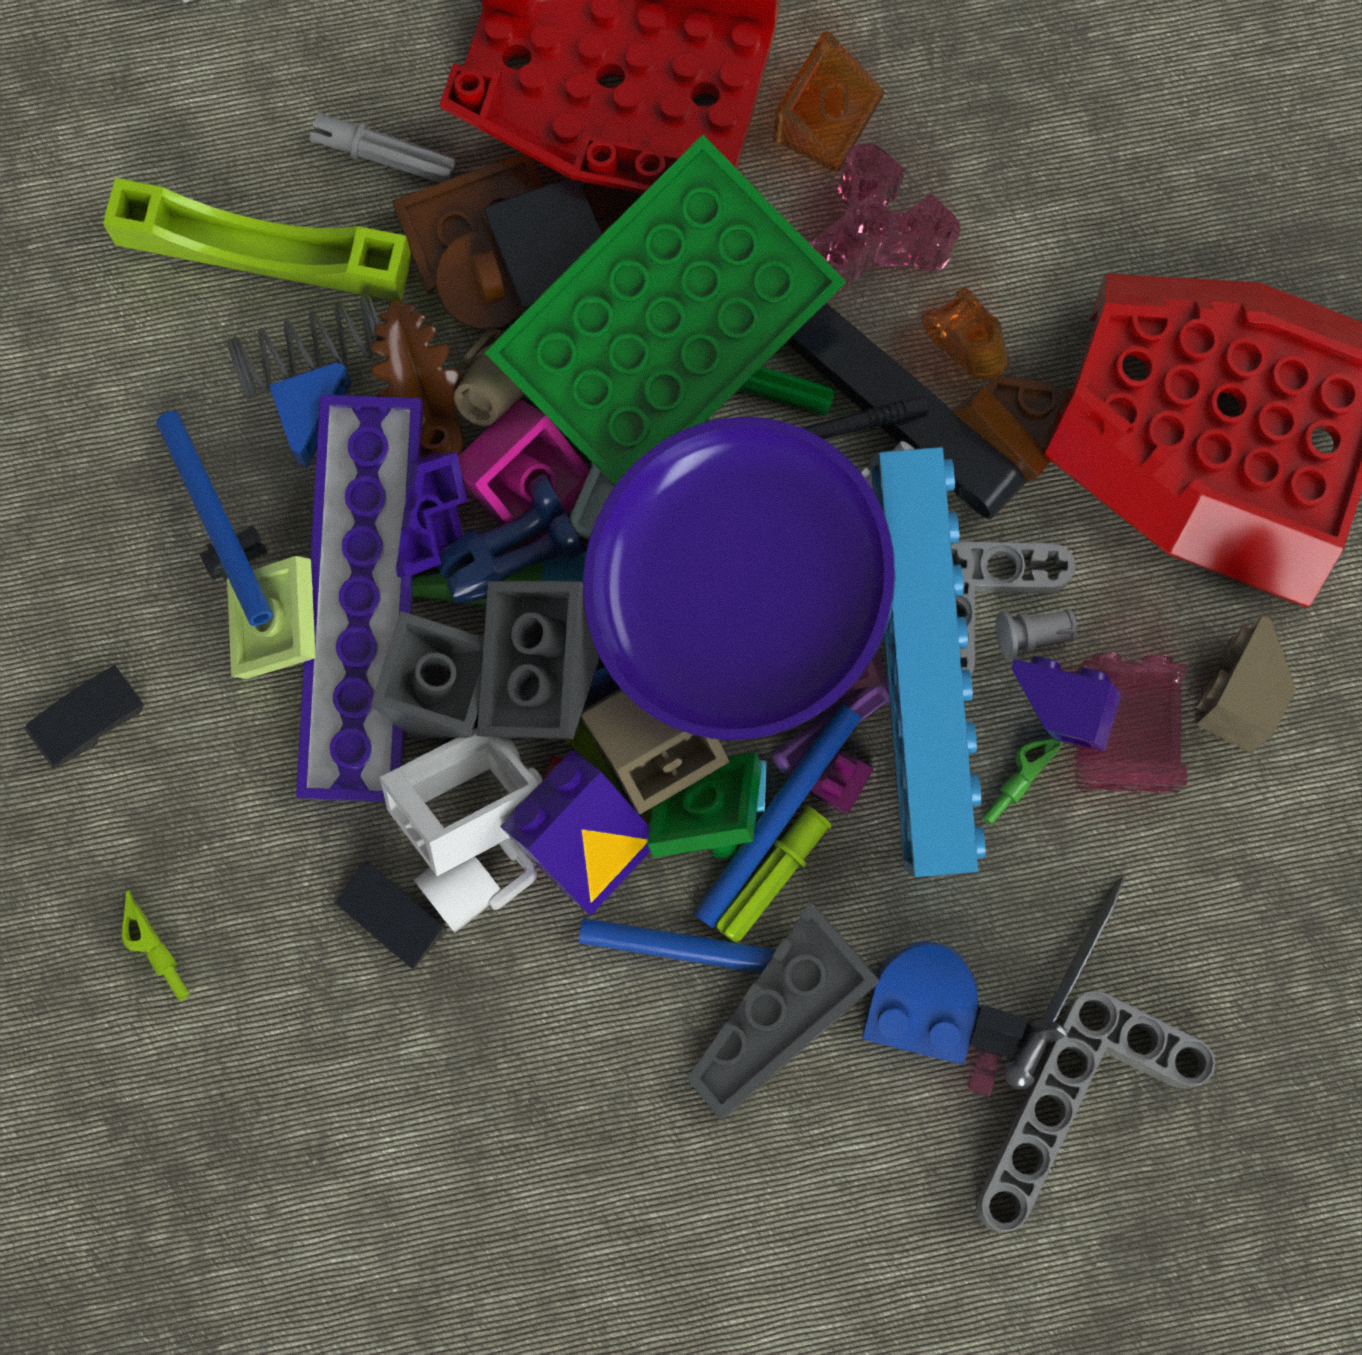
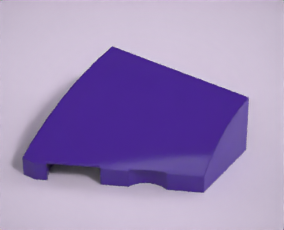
(430, 512)

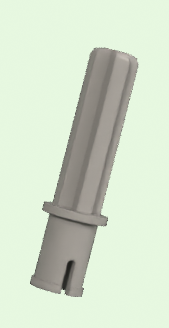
(382, 148)

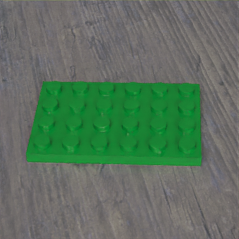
(665, 312)

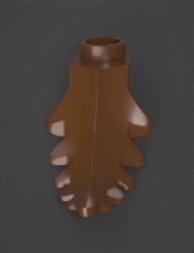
(416, 372)

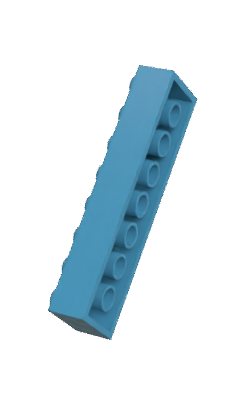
(925, 667)

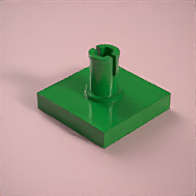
(709, 813)

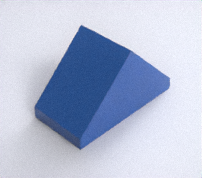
(299, 405)

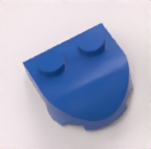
(924, 1002)

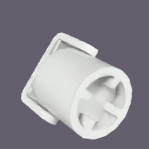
(470, 889)

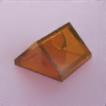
(827, 105)

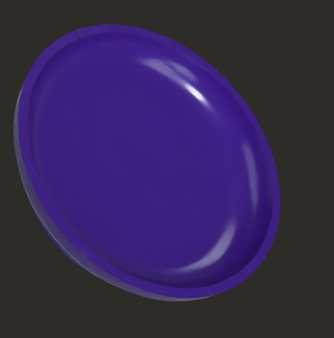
(739, 578)

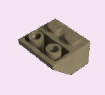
(1251, 692)
(645, 754)

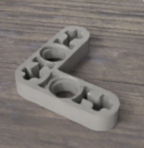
(978, 579)

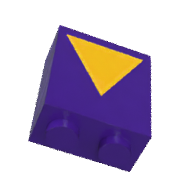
(580, 832)

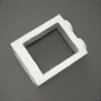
(443, 769)

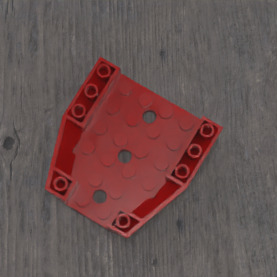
(624, 132)
(1207, 486)

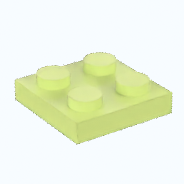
(290, 632)

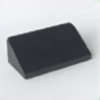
(390, 915)

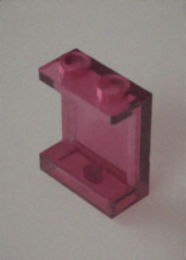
(1146, 731)

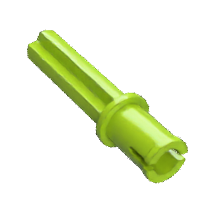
(773, 874)

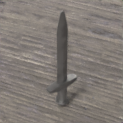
(1045, 1031)

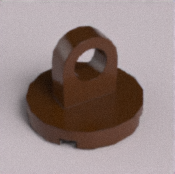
(474, 283)

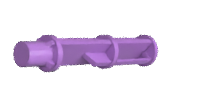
(862, 701)

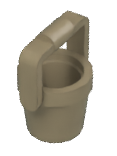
(485, 389)

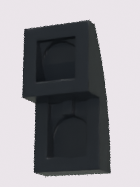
(83, 716)

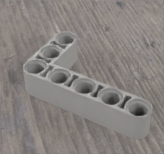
(1069, 1093)

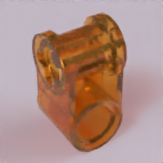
(968, 335)

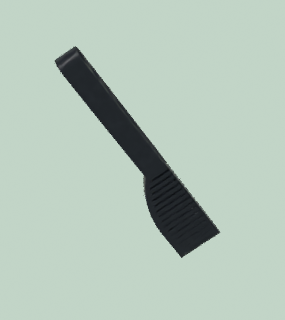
(873, 379)

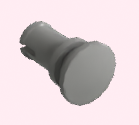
(1033, 631)

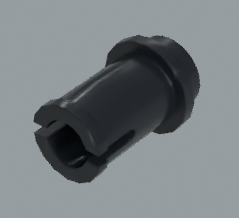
(251, 546)

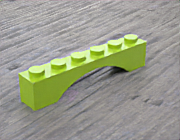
(332, 258)

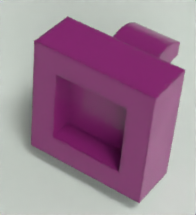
(842, 782)

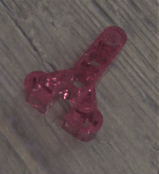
(917, 237)

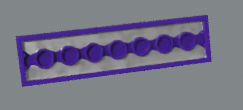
(357, 597)

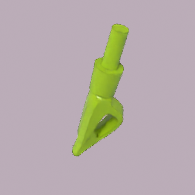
(157, 953)

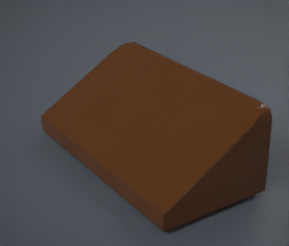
(1003, 431)

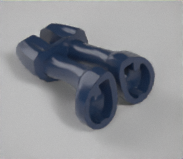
(472, 559)

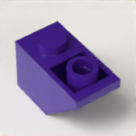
(1070, 705)

